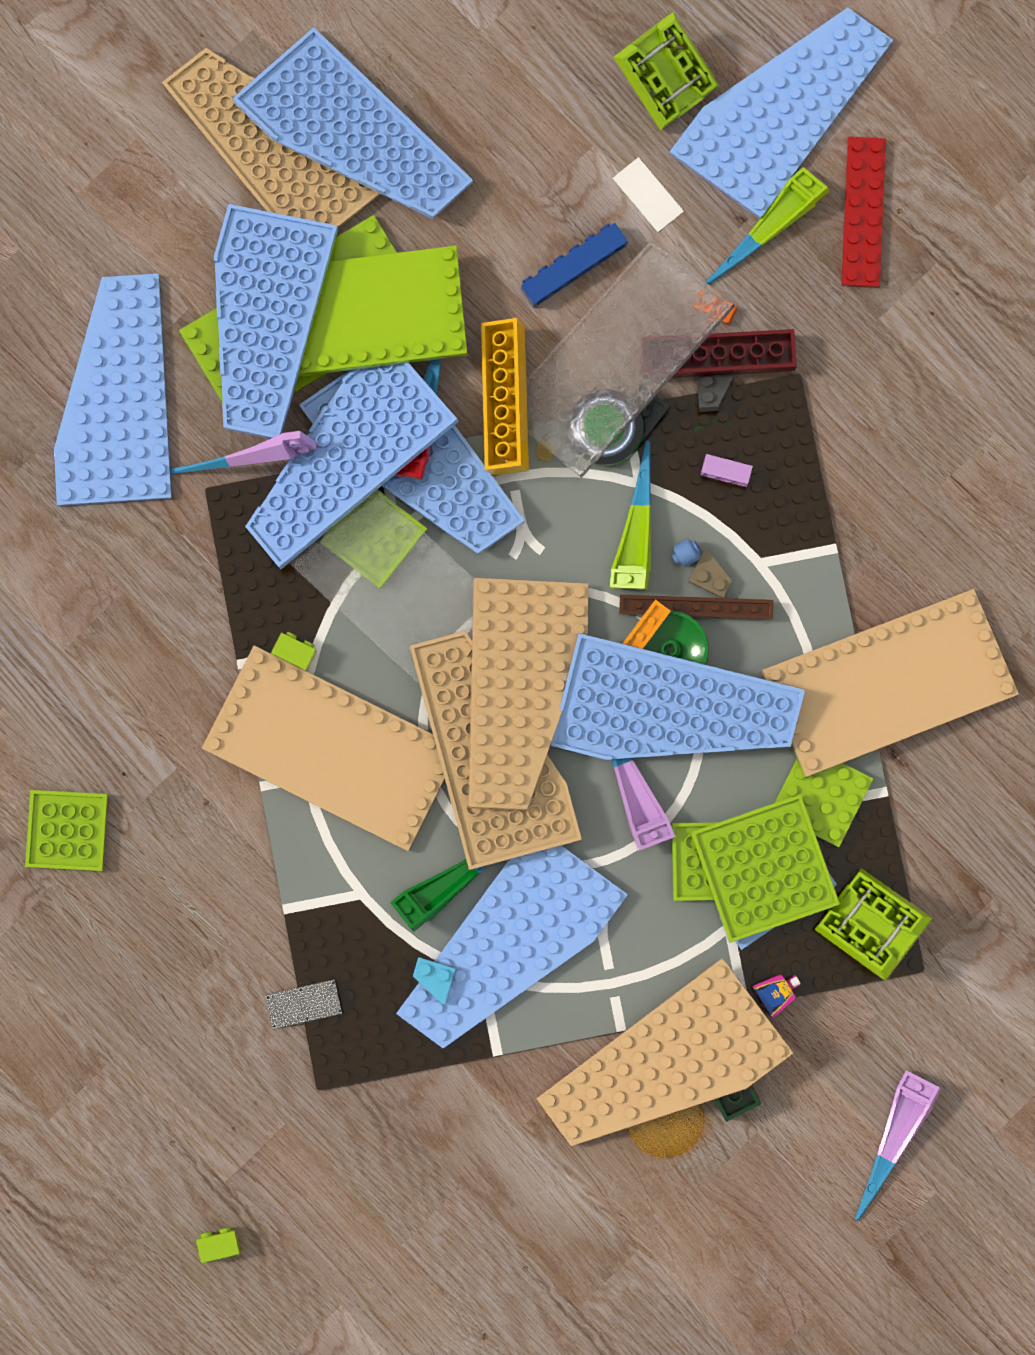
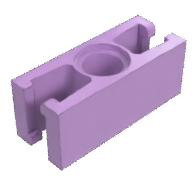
(726, 470)

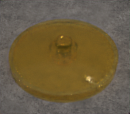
(669, 1134)

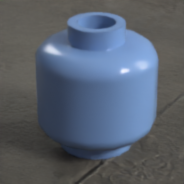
(686, 552)

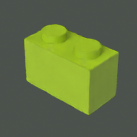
(294, 651)
(218, 1245)

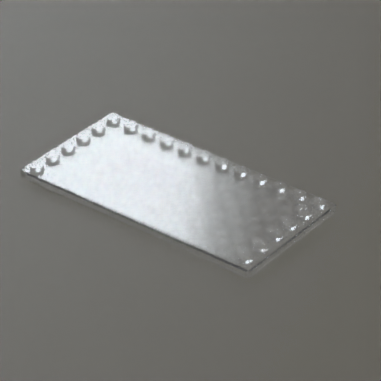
(620, 357)
(389, 579)

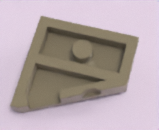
(710, 575)

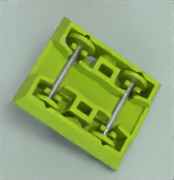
(664, 71)
(873, 924)

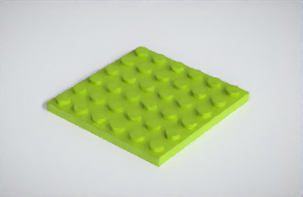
(765, 868)

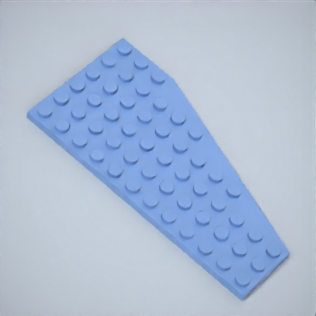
(340, 119)
(772, 119)
(266, 303)
(116, 411)
(363, 439)
(454, 490)
(661, 705)
(517, 933)

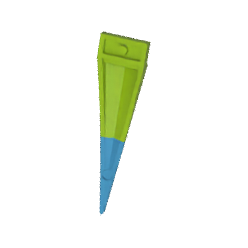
(791, 203)
(633, 555)

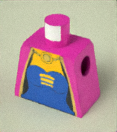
(776, 993)

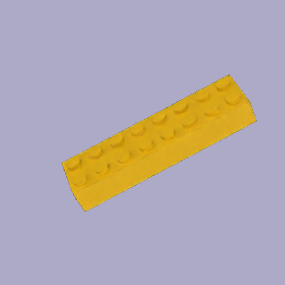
(504, 397)

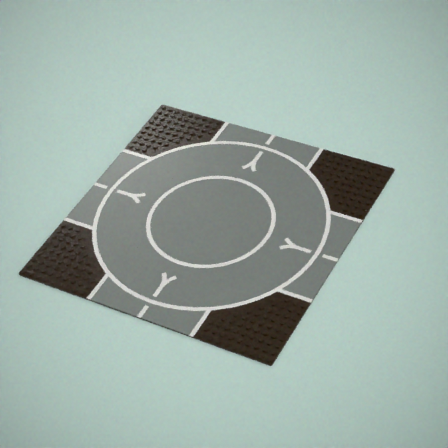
(340, 878)

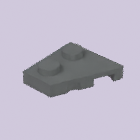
(713, 390)

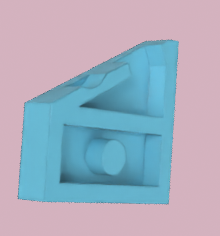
(434, 977)

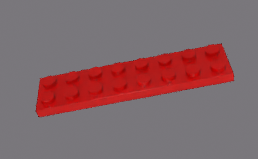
(863, 212)

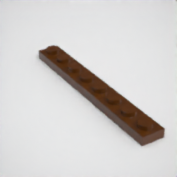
(700, 606)

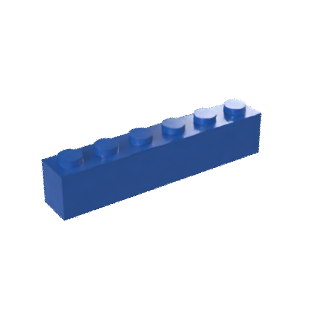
(573, 265)

